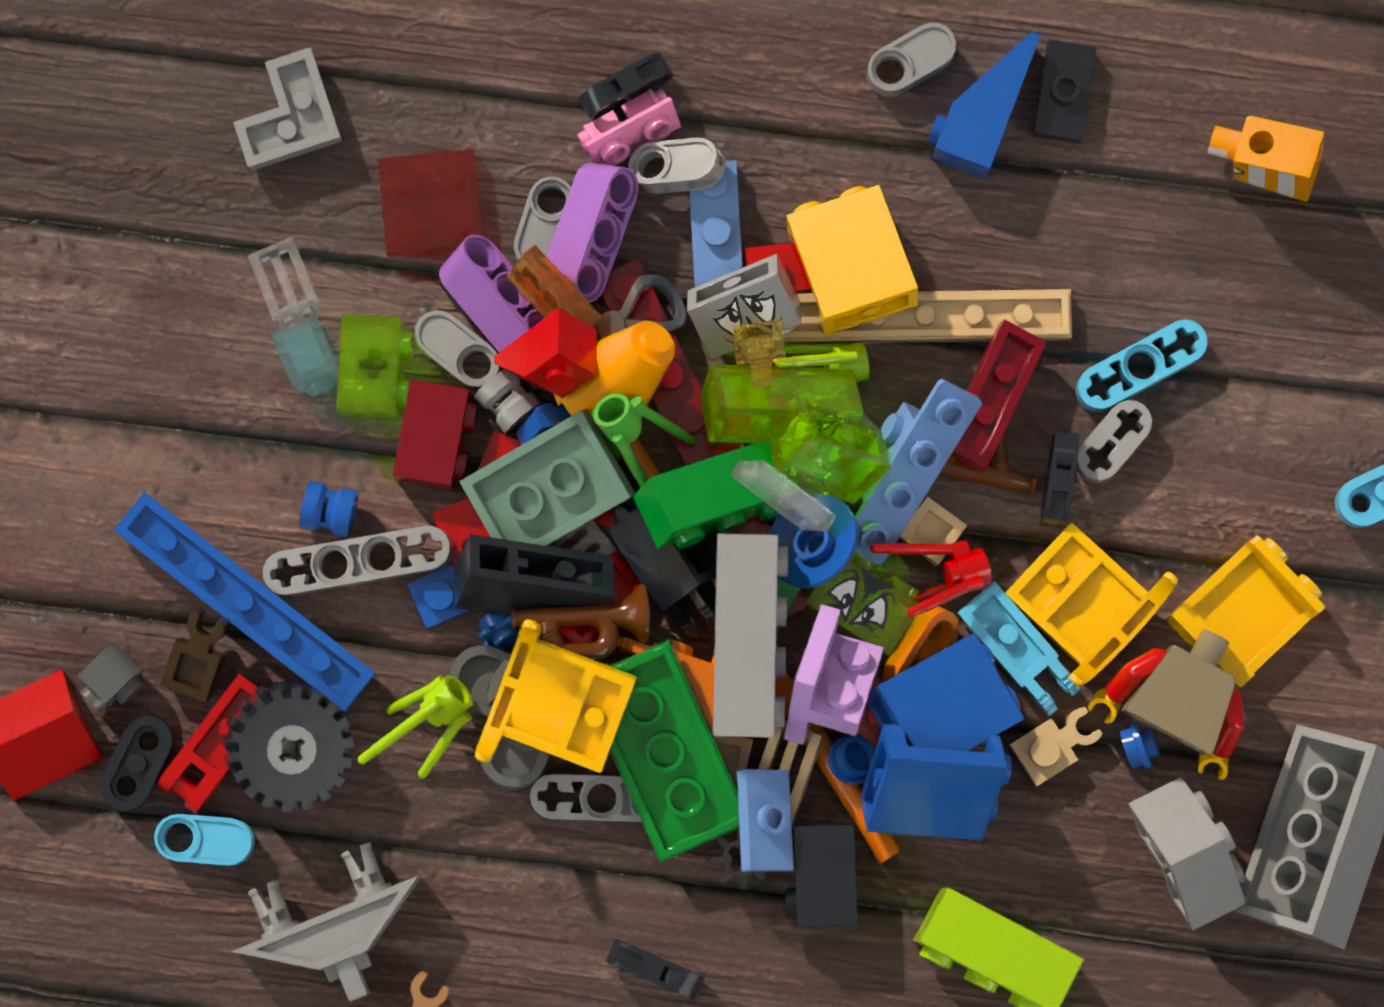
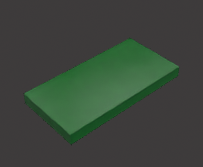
(672, 757)

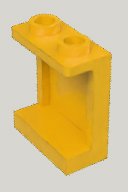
(853, 258)
(1252, 605)

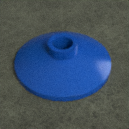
(811, 567)

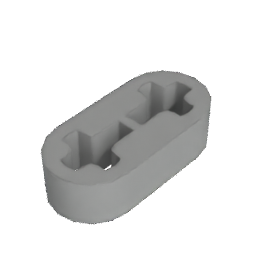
(1122, 449)

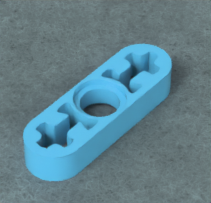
(1166, 337)

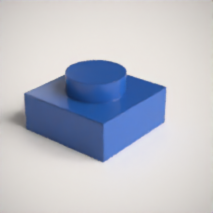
(541, 420)
(436, 597)

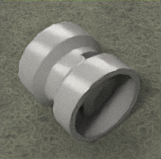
(507, 400)

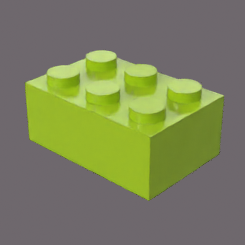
(996, 951)

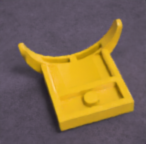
(1086, 601)
(556, 703)

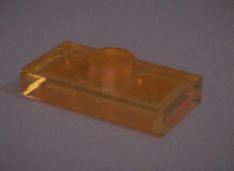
(549, 288)

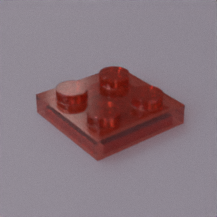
(429, 201)

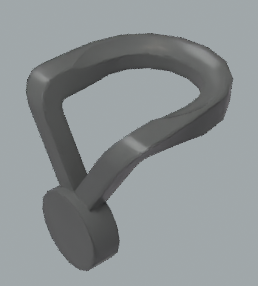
(616, 320)

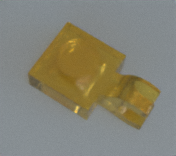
(760, 346)

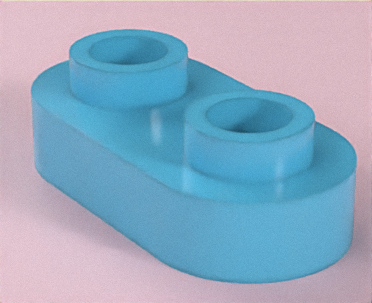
(1371, 488)

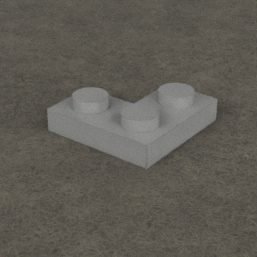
(299, 123)

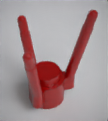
(963, 573)

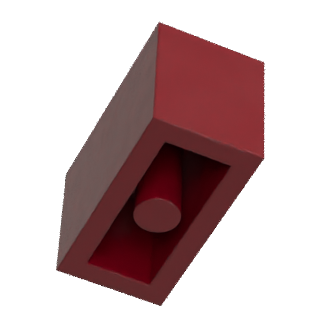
(434, 435)

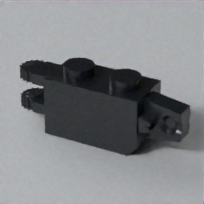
(673, 576)

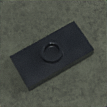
(1064, 91)

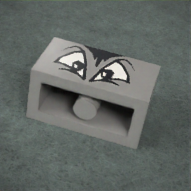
(740, 298)

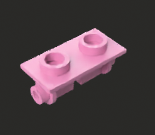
(649, 120)

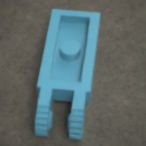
(1015, 644)

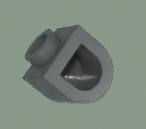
(111, 678)

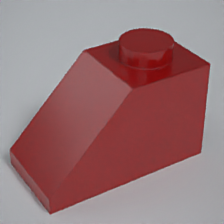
(553, 354)

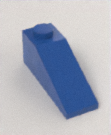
(980, 115)

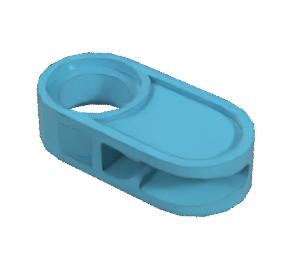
(214, 840)

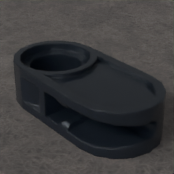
(625, 86)
(1059, 479)
(655, 969)

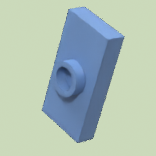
(765, 820)

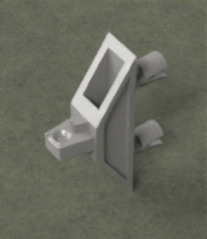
(335, 939)

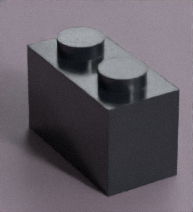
(823, 877)

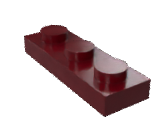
(999, 387)

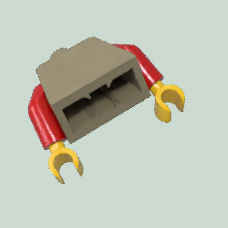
(1182, 698)

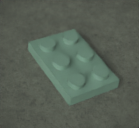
(549, 484)

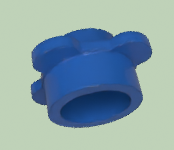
(498, 631)

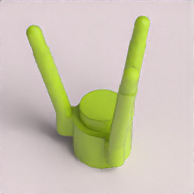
(832, 356)
(444, 703)

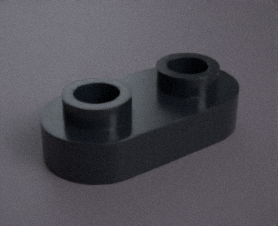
(134, 761)

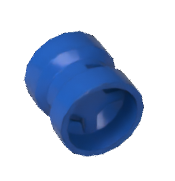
(339, 511)

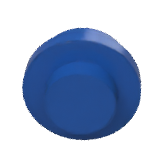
(1139, 745)
(850, 759)

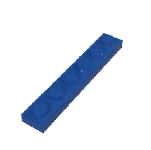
(245, 602)

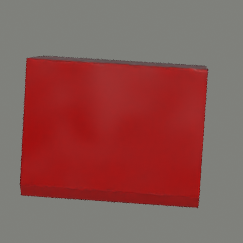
(43, 736)

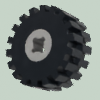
(270, 727)

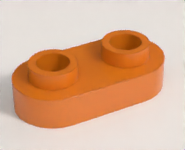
(925, 637)

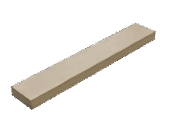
(949, 318)

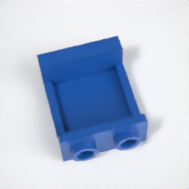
(948, 699)
(932, 788)

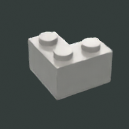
(1190, 852)

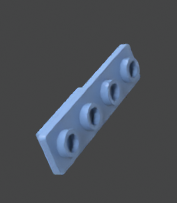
(917, 450)

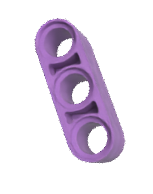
(593, 225)
(480, 285)

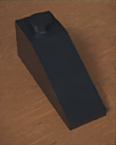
(517, 575)

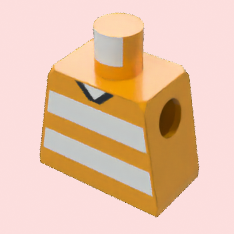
(1289, 159)

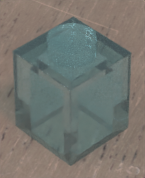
(307, 356)

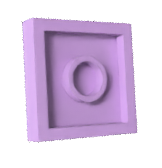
(832, 680)

